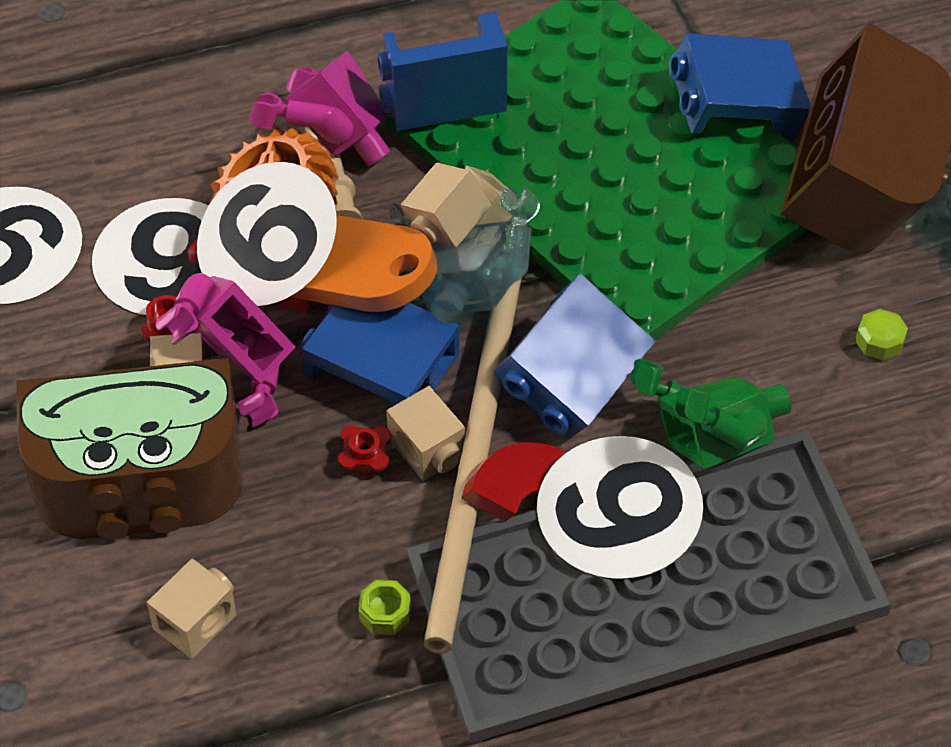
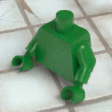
(714, 418)

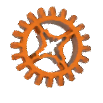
(280, 146)

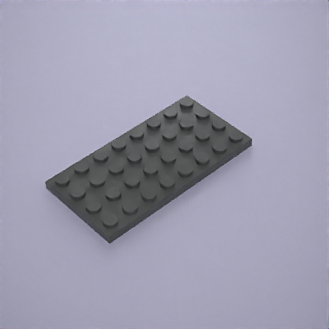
(761, 575)

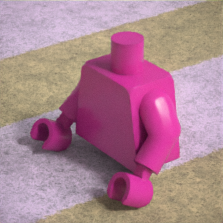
(333, 105)
(234, 331)

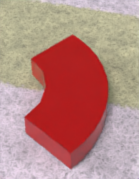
(510, 477)

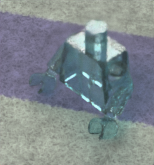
(483, 264)

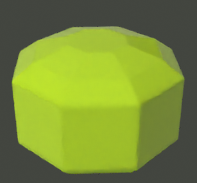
(881, 334)
(384, 607)

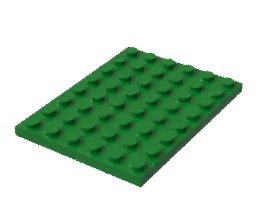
(617, 174)

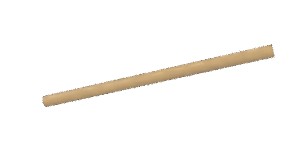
(475, 450)

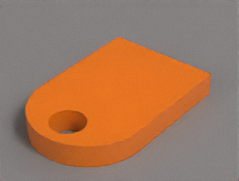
(367, 266)

